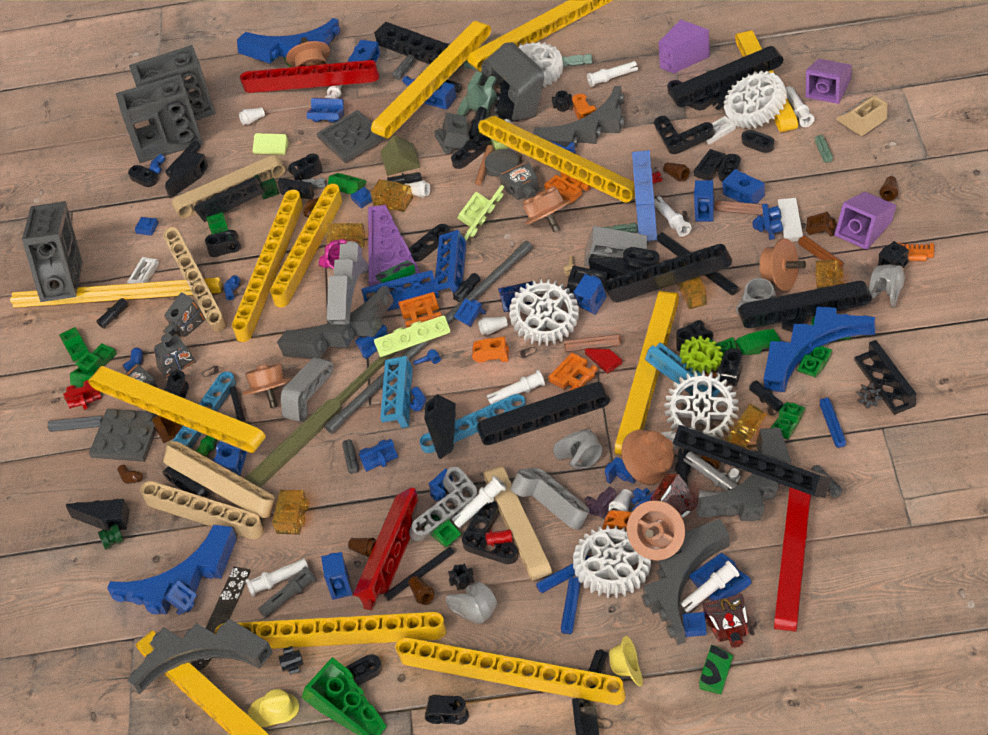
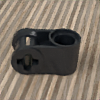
(307, 167)
(220, 243)
(692, 330)
(731, 366)
(176, 384)
(444, 710)

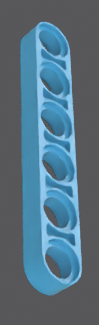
(208, 400)
(471, 420)

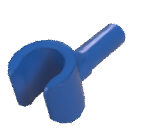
(431, 355)

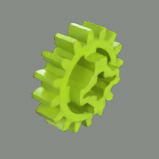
(701, 354)

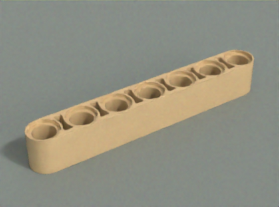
(266, 169)
(197, 285)
(218, 479)
(201, 509)
(521, 529)

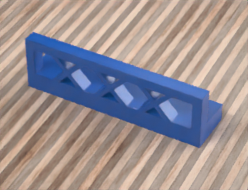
(455, 259)
(403, 293)

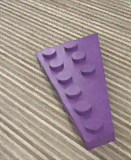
(385, 243)

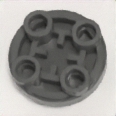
(500, 161)

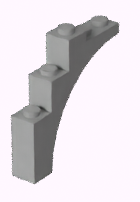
(343, 282)

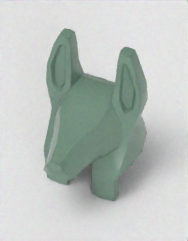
(478, 95)

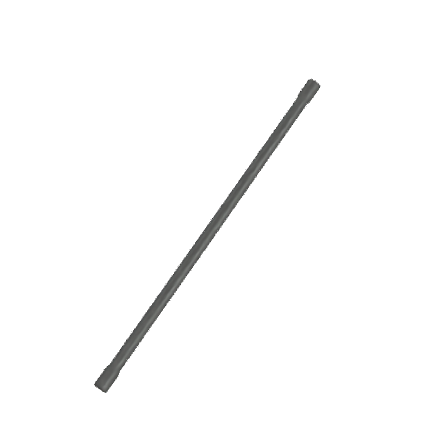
(333, 424)

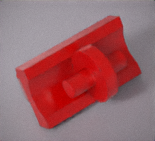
(81, 396)

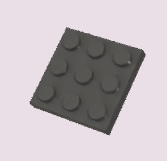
(350, 136)
(124, 435)

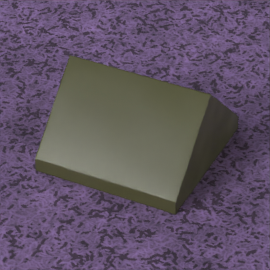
(399, 156)

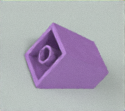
(683, 46)
(827, 80)
(864, 219)

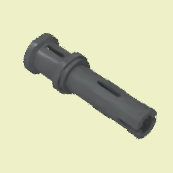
(293, 587)

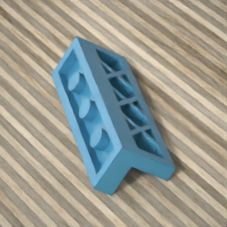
(672, 367)
(401, 388)

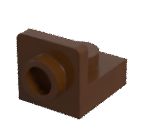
(820, 223)

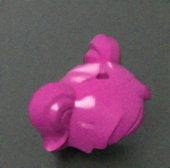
(331, 254)

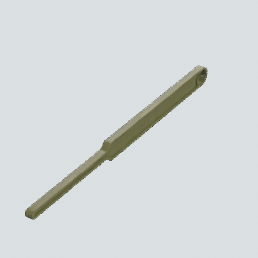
(310, 428)

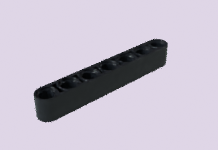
(725, 76)
(668, 273)
(804, 304)
(543, 413)

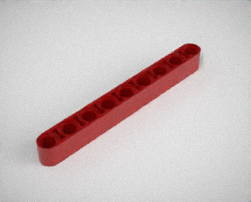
(310, 76)
(792, 561)

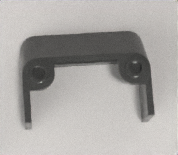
(520, 73)

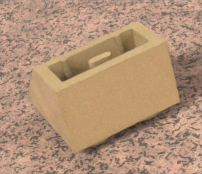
(864, 115)

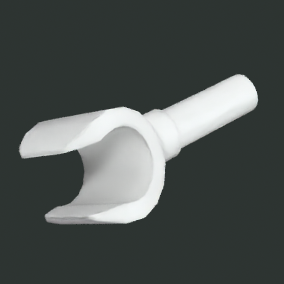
(733, 475)

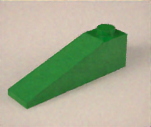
(340, 699)

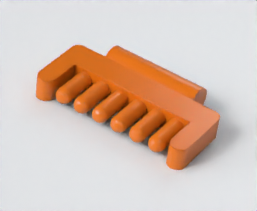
(920, 254)

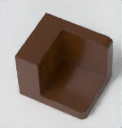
(166, 428)

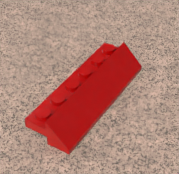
(387, 550)

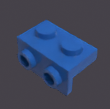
(326, 109)

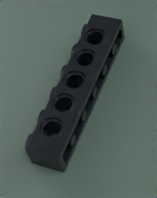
(409, 42)

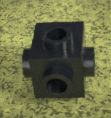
(894, 254)

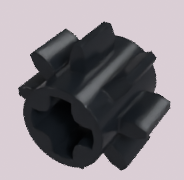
(562, 101)
(874, 395)
(461, 576)
(291, 660)

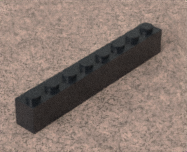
(752, 461)

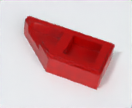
(604, 359)

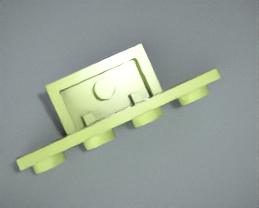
(476, 209)
(411, 336)

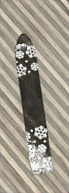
(225, 605)

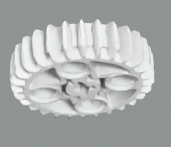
(547, 58)
(755, 99)
(543, 309)
(706, 399)
(610, 562)

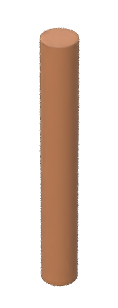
(482, 169)

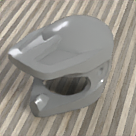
(889, 279)
(757, 290)
(580, 446)
(475, 605)

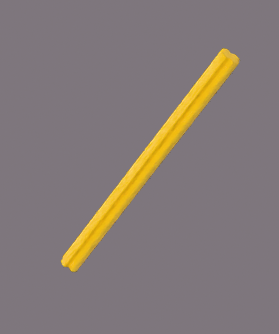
(117, 291)

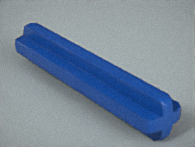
(832, 422)
(556, 578)
(570, 605)

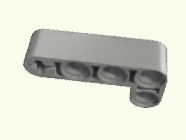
(302, 387)
(552, 495)
(440, 508)

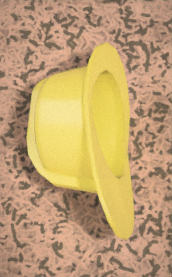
(625, 661)
(274, 708)

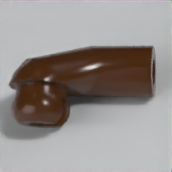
(129, 476)

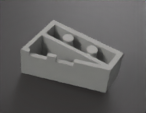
(611, 243)

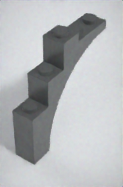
(605, 119)
(315, 340)
(748, 497)
(674, 572)
(171, 651)

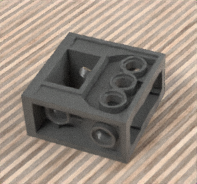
(171, 65)
(155, 102)
(52, 251)

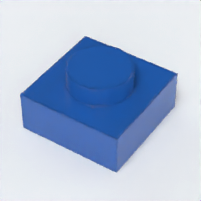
(362, 197)
(146, 226)
(694, 624)

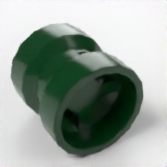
(109, 537)

